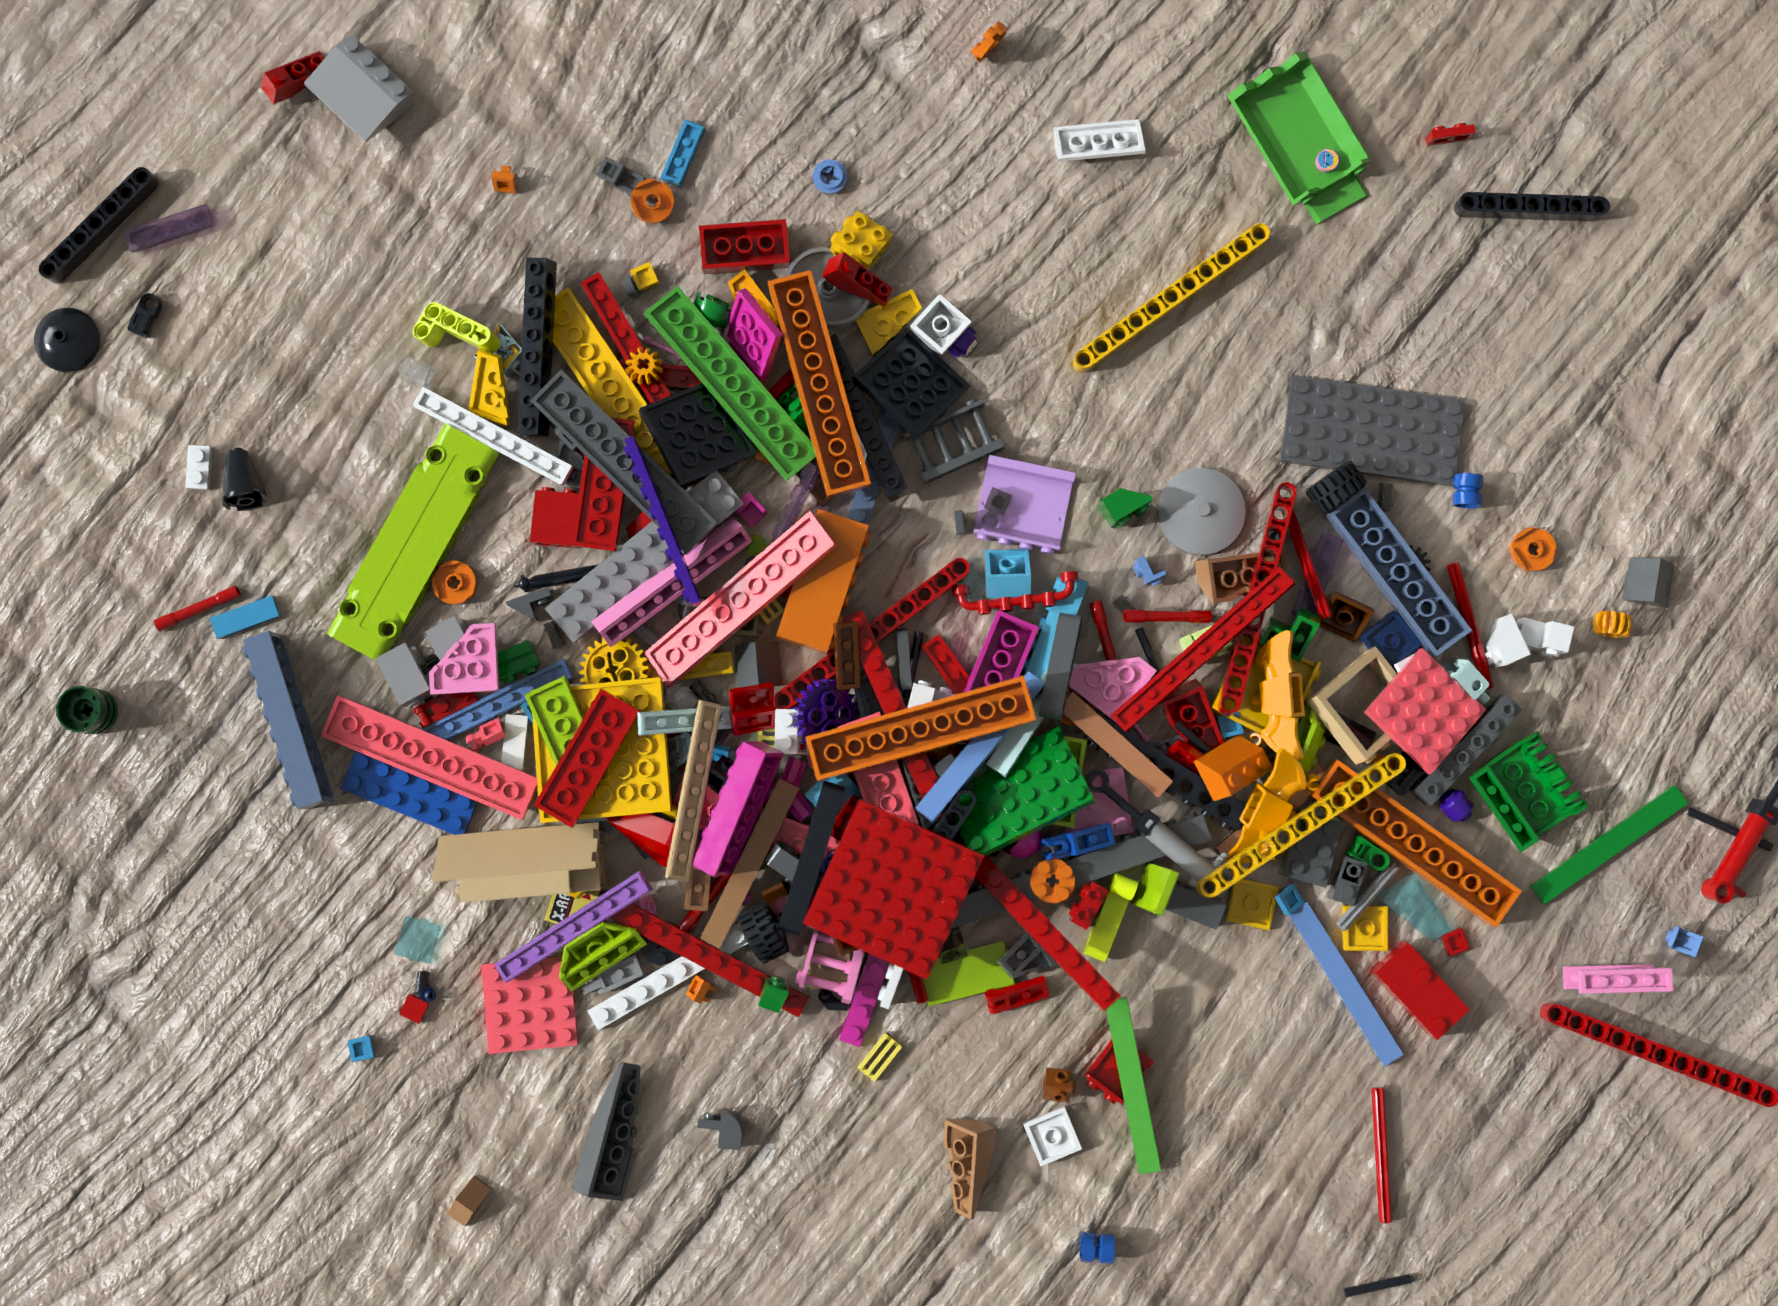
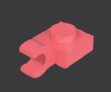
(488, 734)

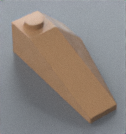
(1230, 576)
(970, 1154)

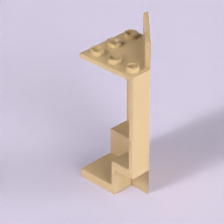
(522, 862)

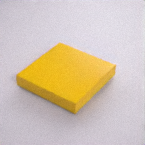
(1252, 904)
(1368, 931)

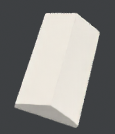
(1098, 140)

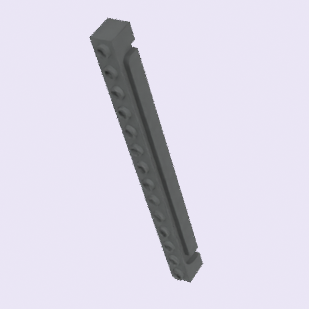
(1088, 866)

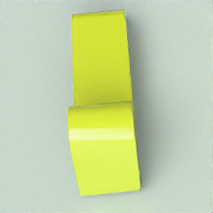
(439, 319)
(1110, 916)

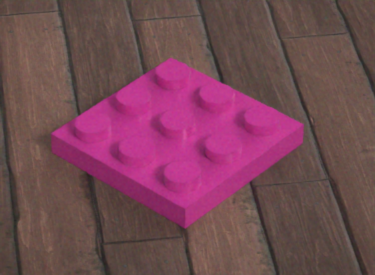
(752, 334)

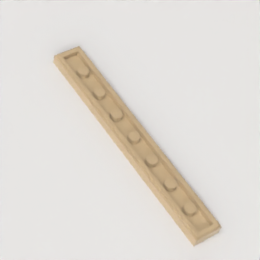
(693, 791)

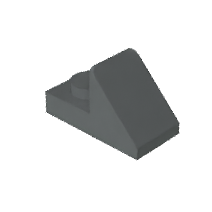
(526, 603)

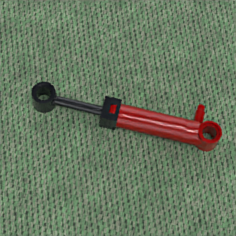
(1723, 882)

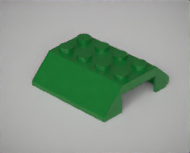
(1525, 791)

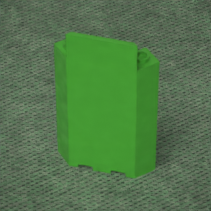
(1291, 123)

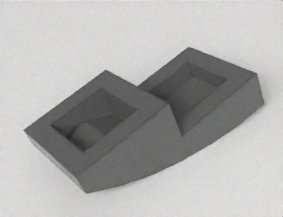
(618, 175)

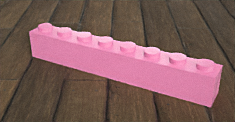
(664, 588)

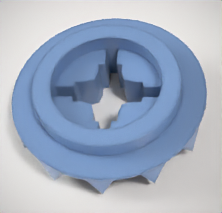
(825, 168)

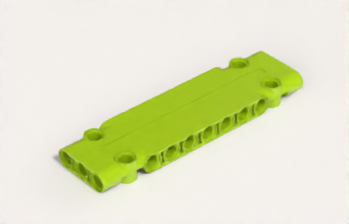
(413, 542)

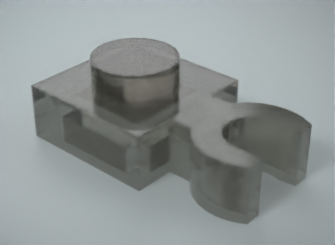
(996, 504)

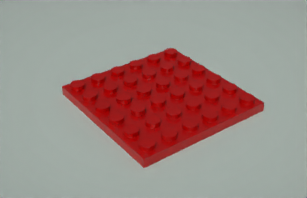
(893, 889)

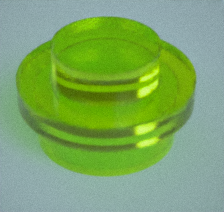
(756, 546)

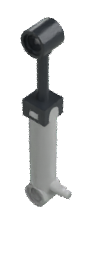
(1151, 827)

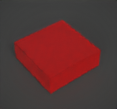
(1455, 942)
(414, 1008)

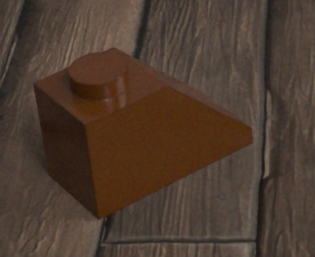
(776, 897)

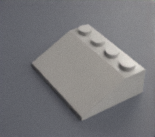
(360, 88)

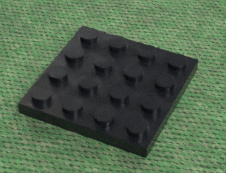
(910, 383)
(695, 434)

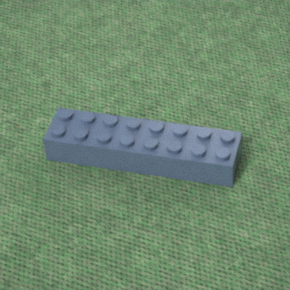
(1398, 573)
(287, 720)

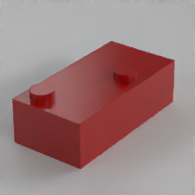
(744, 246)
(1419, 990)

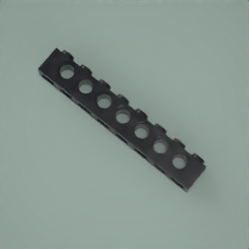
(536, 342)
(869, 429)
(1179, 774)

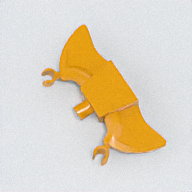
(1279, 695)
(1269, 803)

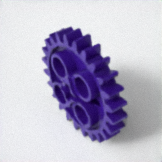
(824, 712)

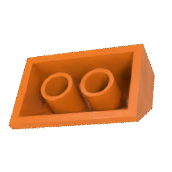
(1232, 766)

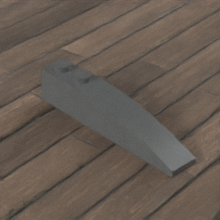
(609, 1143)

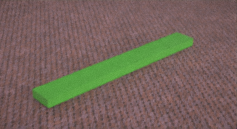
(1133, 1087)

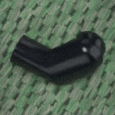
(830, 1002)

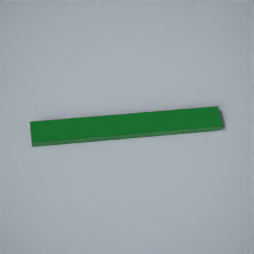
(1608, 844)

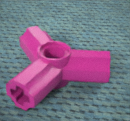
(793, 774)

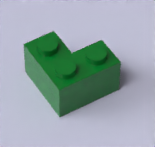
(1303, 628)

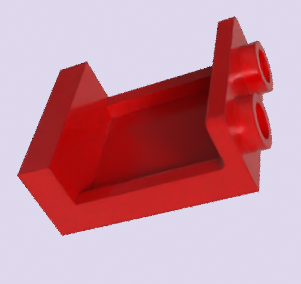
(553, 517)
(1105, 1074)

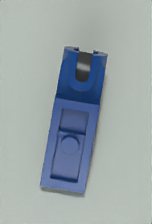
(1077, 841)

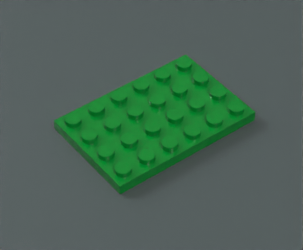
(1034, 794)

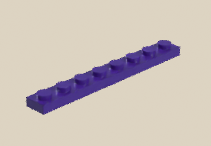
(658, 513)

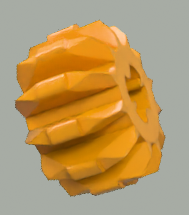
(645, 358)
(1612, 624)

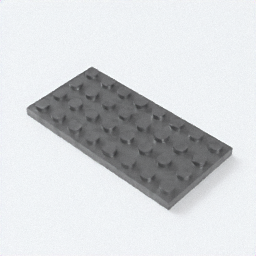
(1374, 428)

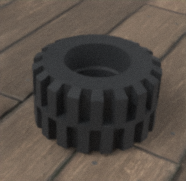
(1336, 487)
(762, 933)

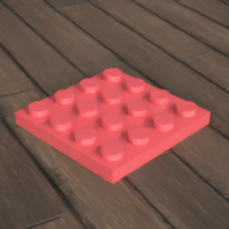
(1425, 711)
(529, 1010)

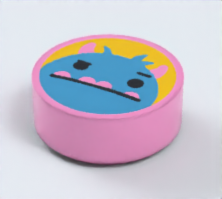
(1326, 160)

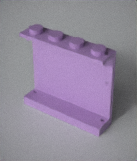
(1035, 510)

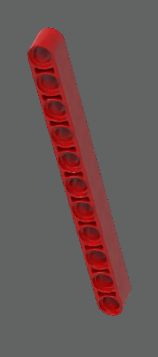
(1261, 566)
(878, 625)
(1669, 1056)

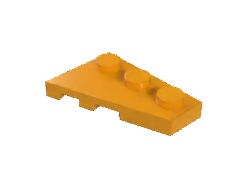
(744, 280)

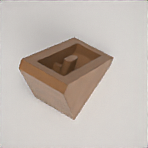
(469, 1201)

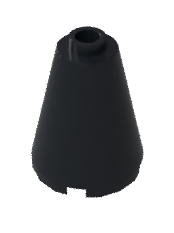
(241, 482)

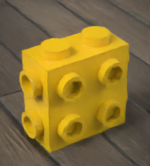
(861, 239)

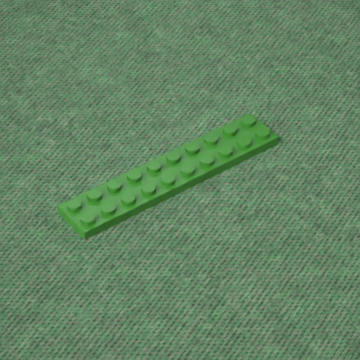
(731, 383)

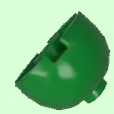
(713, 309)

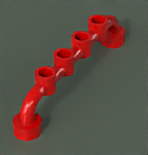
(1026, 601)

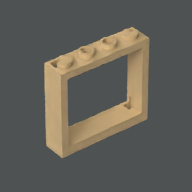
(1334, 722)

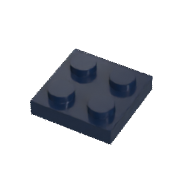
(1391, 638)

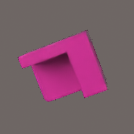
(751, 510)

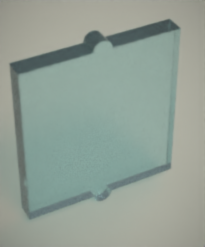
(417, 939)

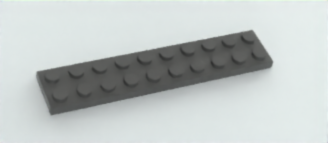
(604, 445)

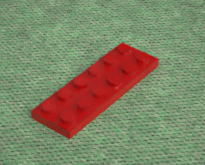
(599, 505)
(587, 758)

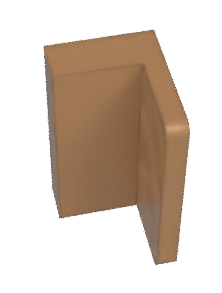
(696, 890)

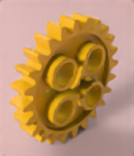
(633, 662)

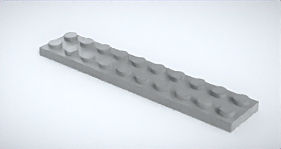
(632, 564)

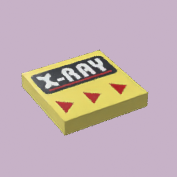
(564, 905)

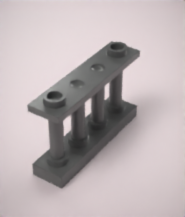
(970, 455)

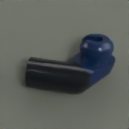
(423, 989)

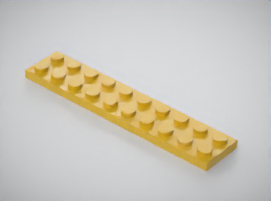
(600, 369)

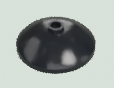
(78, 343)

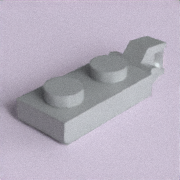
(616, 975)

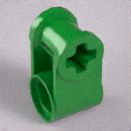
(1365, 851)

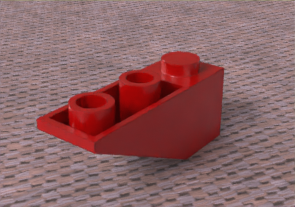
(289, 79)
(856, 279)

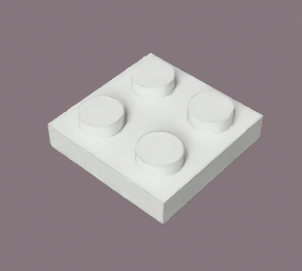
(887, 992)
(1052, 1136)

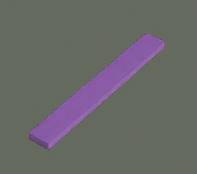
(573, 926)

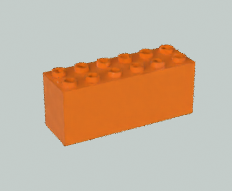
(822, 591)

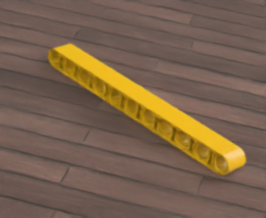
(1178, 290)
(1308, 815)

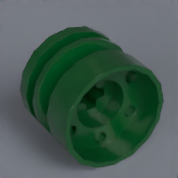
(86, 710)

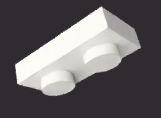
(199, 467)

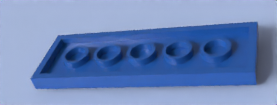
(408, 794)

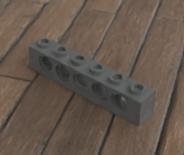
(1474, 742)

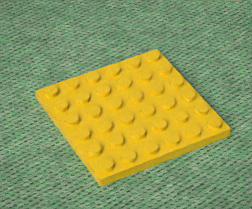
(639, 771)

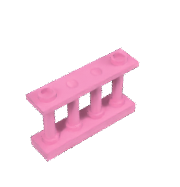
(850, 967)
(1617, 978)

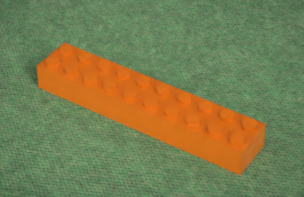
(819, 384)
(921, 729)
(1421, 848)

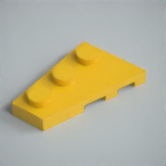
(884, 322)
(489, 389)

